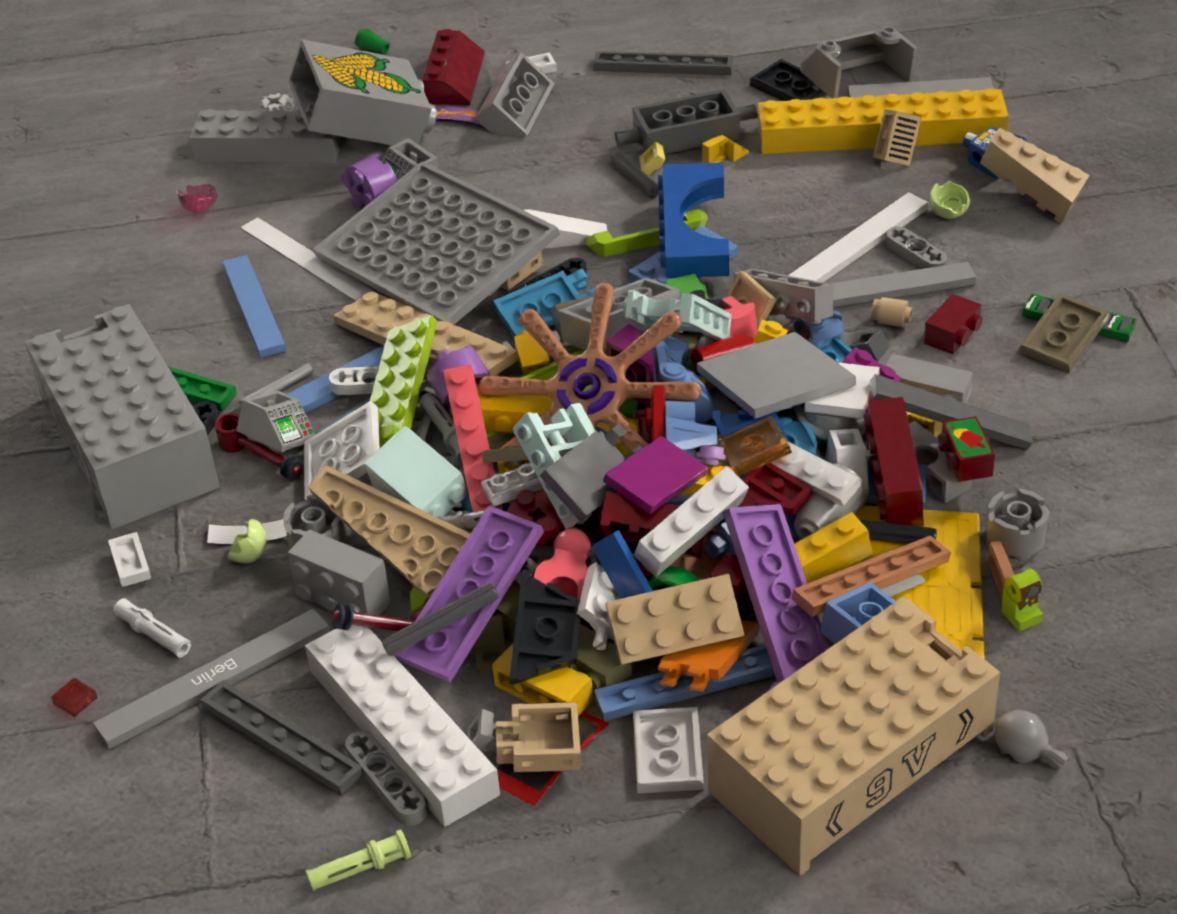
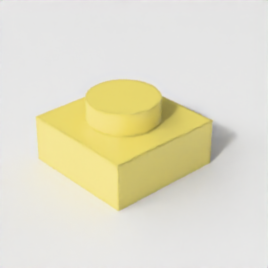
(652, 158)

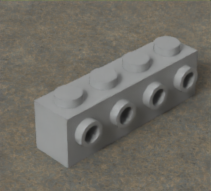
(796, 295)

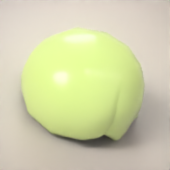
(949, 200)
(248, 546)

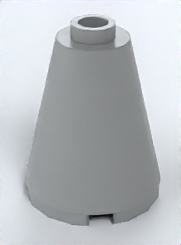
(820, 511)

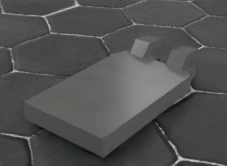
(580, 472)

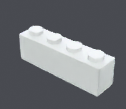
(690, 521)

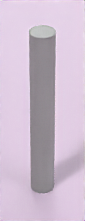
(283, 382)

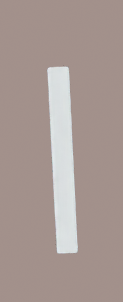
(306, 259)

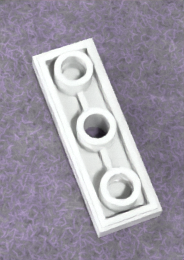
(506, 486)

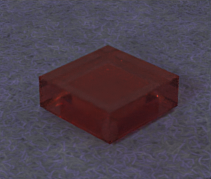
(74, 697)

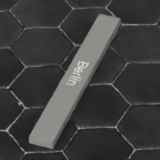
(195, 685)

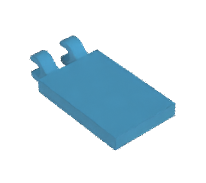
(540, 297)

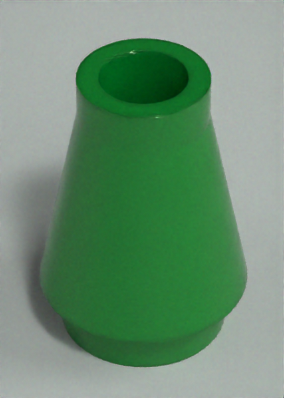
(369, 41)

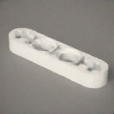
(350, 387)

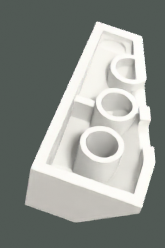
(571, 230)

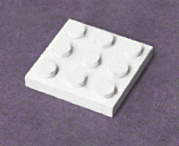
(343, 445)

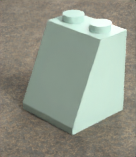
(416, 474)

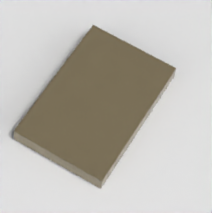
(1064, 332)

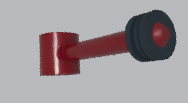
(233, 441)
(344, 617)

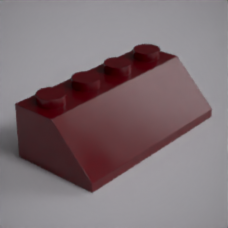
(452, 69)

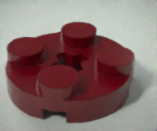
(538, 503)

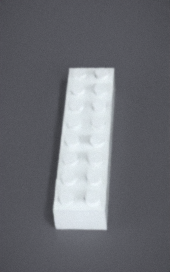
(404, 721)

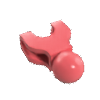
(568, 565)

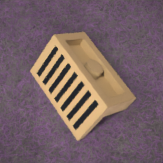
(897, 137)

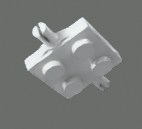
(595, 593)

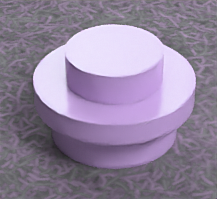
(711, 454)

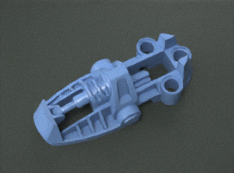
(683, 418)

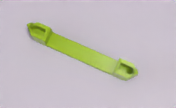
(605, 245)

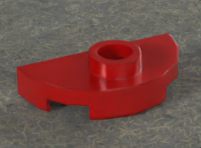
(656, 413)

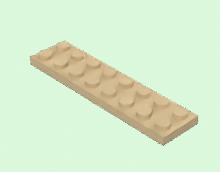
(377, 314)

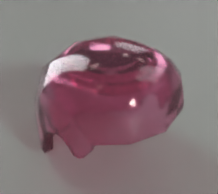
(198, 198)

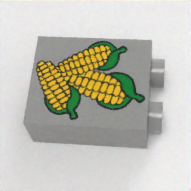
(359, 94)

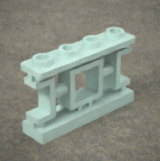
(694, 311)
(533, 437)

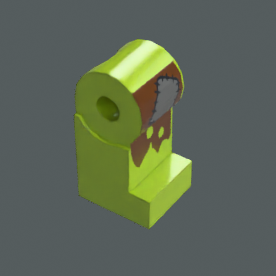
(1022, 599)

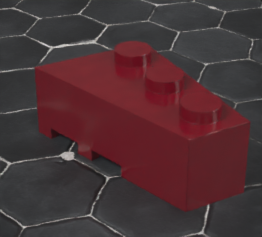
(636, 523)

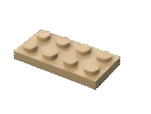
(674, 619)

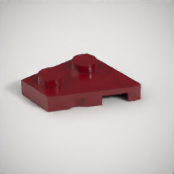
(774, 486)

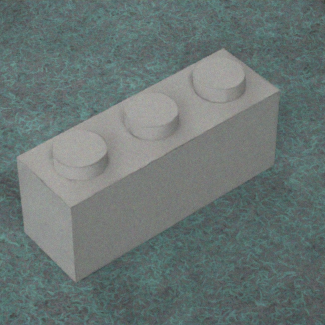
(933, 377)

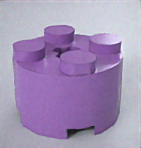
(367, 180)
(454, 359)

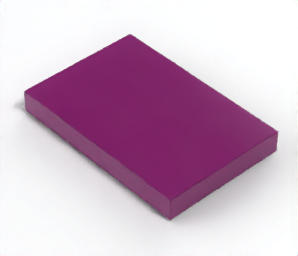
(655, 474)

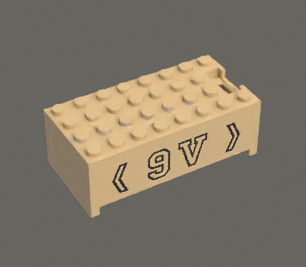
(849, 732)

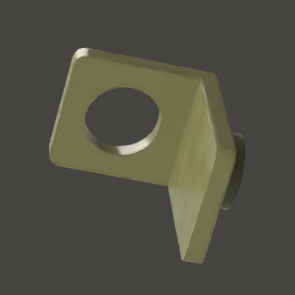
(489, 642)

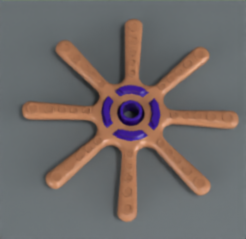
(593, 368)

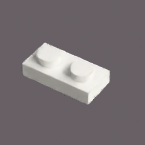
(129, 559)

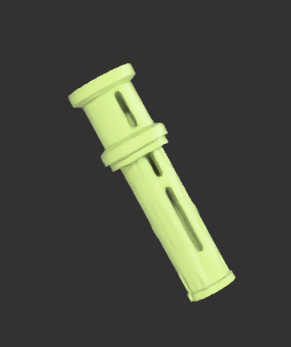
(375, 855)

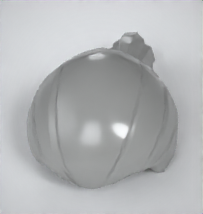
(1026, 739)

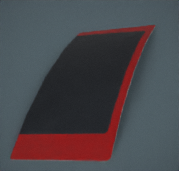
(533, 785)

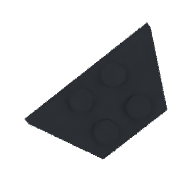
(544, 630)

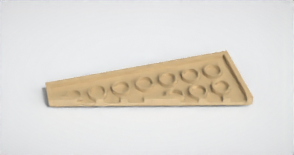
(403, 535)

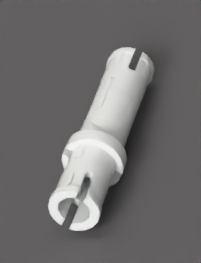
(143, 622)

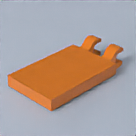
(707, 661)

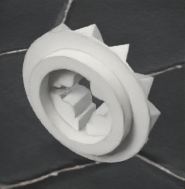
(275, 102)

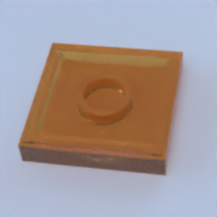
(754, 446)

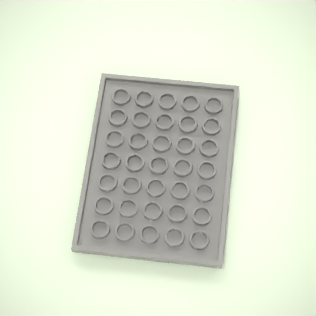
(436, 243)

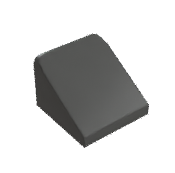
(872, 342)

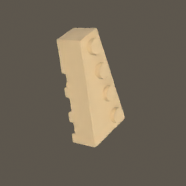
(1035, 173)

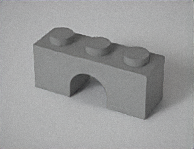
(938, 477)

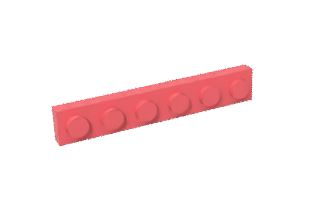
(470, 433)

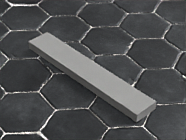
(922, 87)
(903, 284)

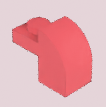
(743, 317)

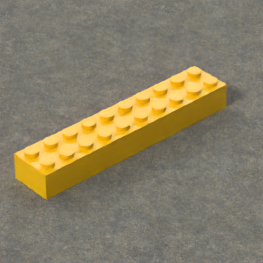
(856, 121)

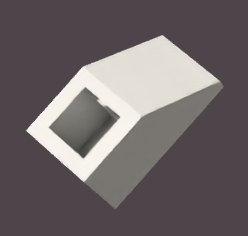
(849, 450)

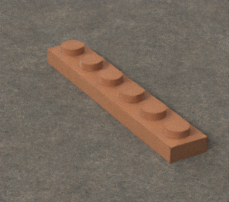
(880, 570)

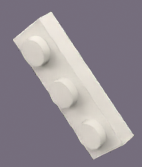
(819, 475)

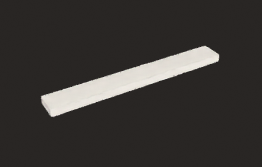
(861, 239)

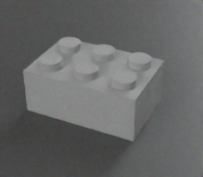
(338, 574)

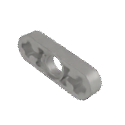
(903, 241)

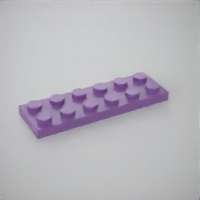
(489, 555)
(771, 574)

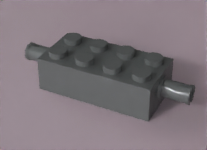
(686, 122)

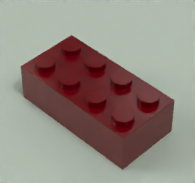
(893, 462)

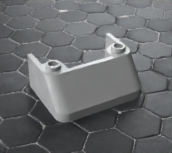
(830, 57)

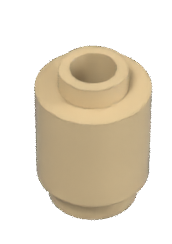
(891, 312)

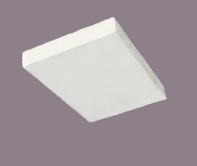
(850, 401)
(667, 750)

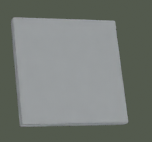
(776, 374)

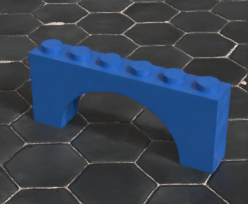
(682, 248)

